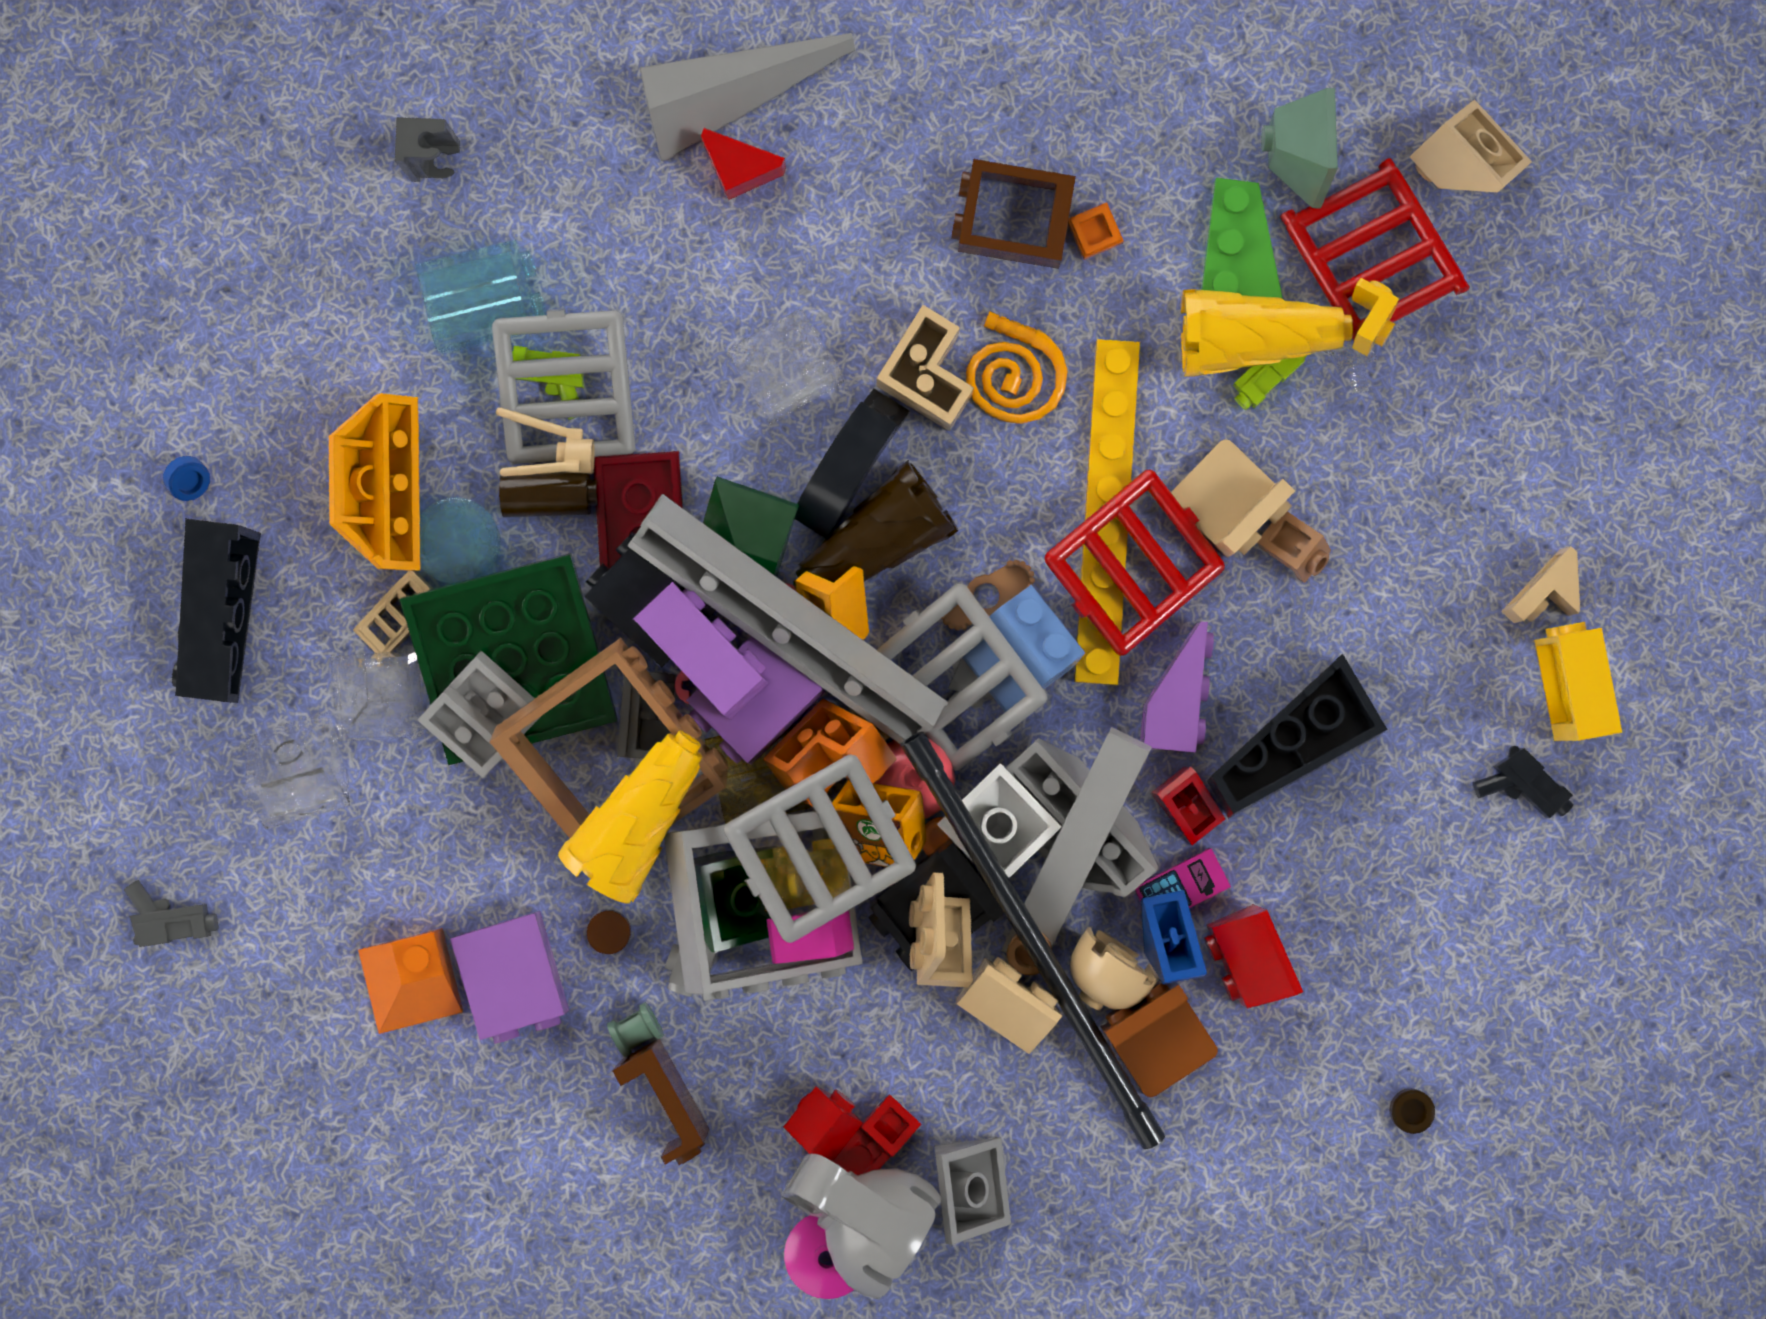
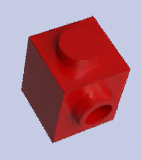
(823, 1122)

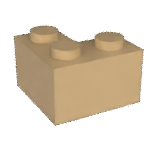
(915, 370)

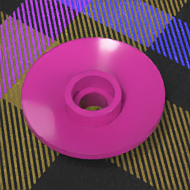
(803, 1263)

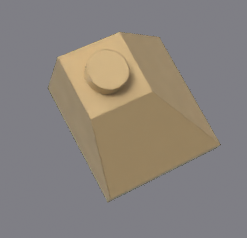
(1470, 153)

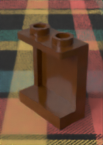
(672, 1094)

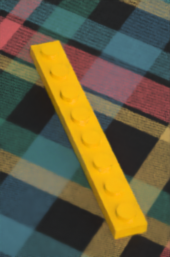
(1107, 474)

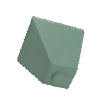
(1304, 145)

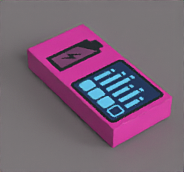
(1198, 876)

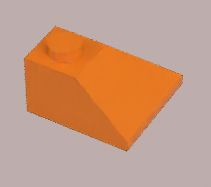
(410, 980)

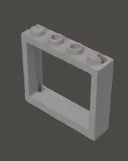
(690, 926)

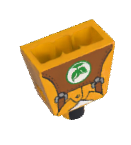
(908, 820)

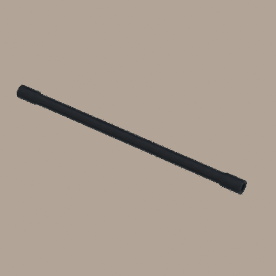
(932, 772)

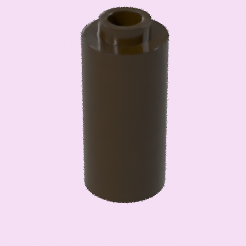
(547, 494)

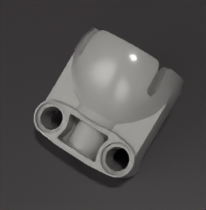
(868, 1219)

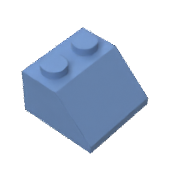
(1036, 638)

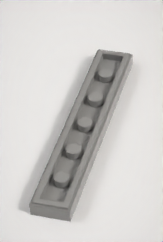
(1084, 832)

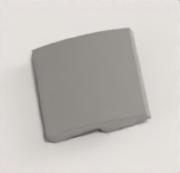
(471, 710)

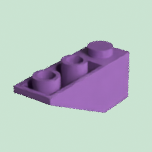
(1173, 706)

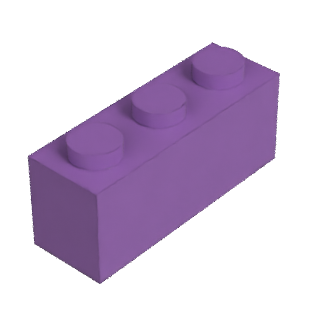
(702, 649)

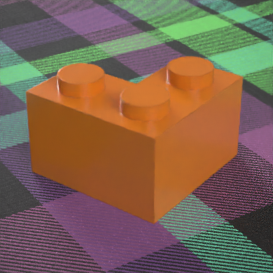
(824, 738)

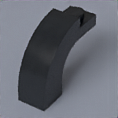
(849, 462)

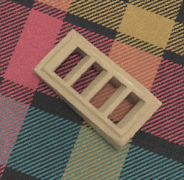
(410, 579)

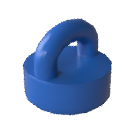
(186, 478)

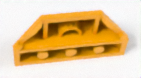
(378, 482)

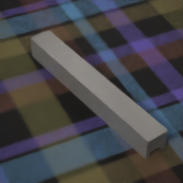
(786, 622)

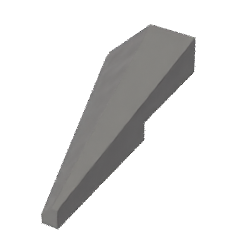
(725, 87)

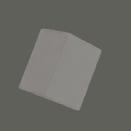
(972, 1188)

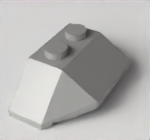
(1055, 782)

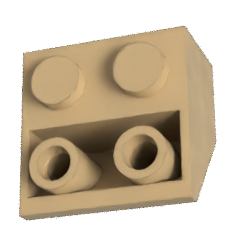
(1008, 1006)

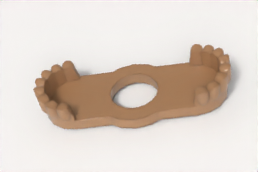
(1009, 582)

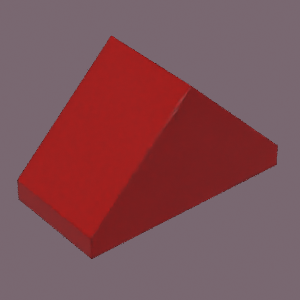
(740, 164)
(1188, 804)

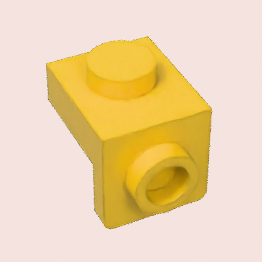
(1376, 327)

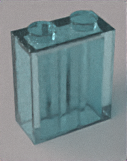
(475, 289)

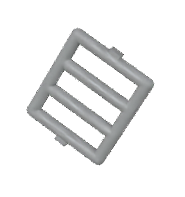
(614, 362)
(1009, 664)
(774, 811)

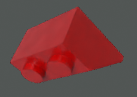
(1252, 957)

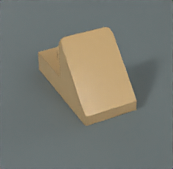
(1556, 581)

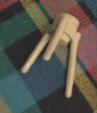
(572, 456)

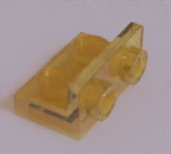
(789, 883)

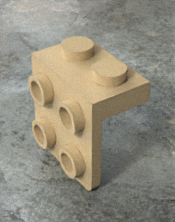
(1232, 498)
(942, 936)

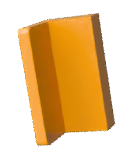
(841, 600)

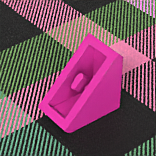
(824, 942)

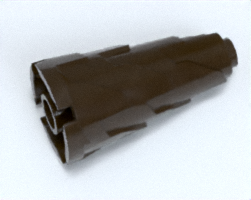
(884, 529)

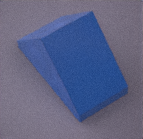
(1171, 938)

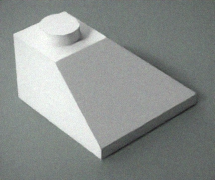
(1007, 818)

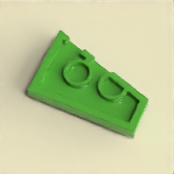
(1239, 242)

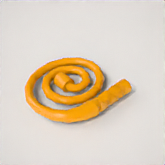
(1012, 381)

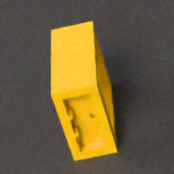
(1577, 683)

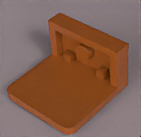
(1160, 1038)

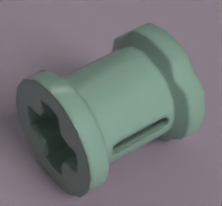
(635, 1029)

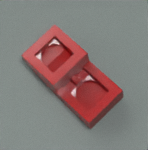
(878, 1138)

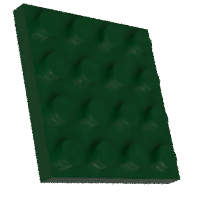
(526, 623)

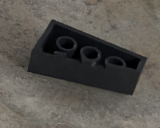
(214, 609)
(1299, 739)

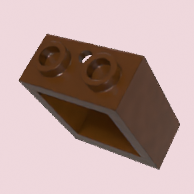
(1045, 256)

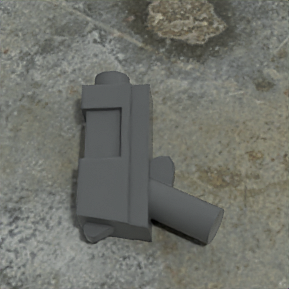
(162, 925)

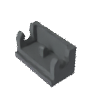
(421, 142)
(638, 723)

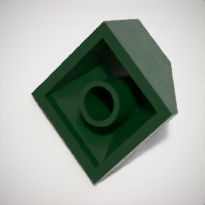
(751, 521)
(727, 906)

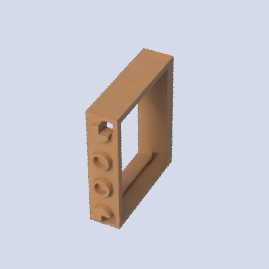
(546, 784)

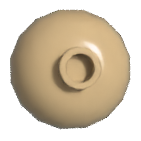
(1109, 972)

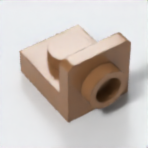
(1296, 546)

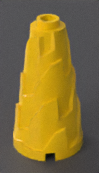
(1241, 331)
(625, 834)

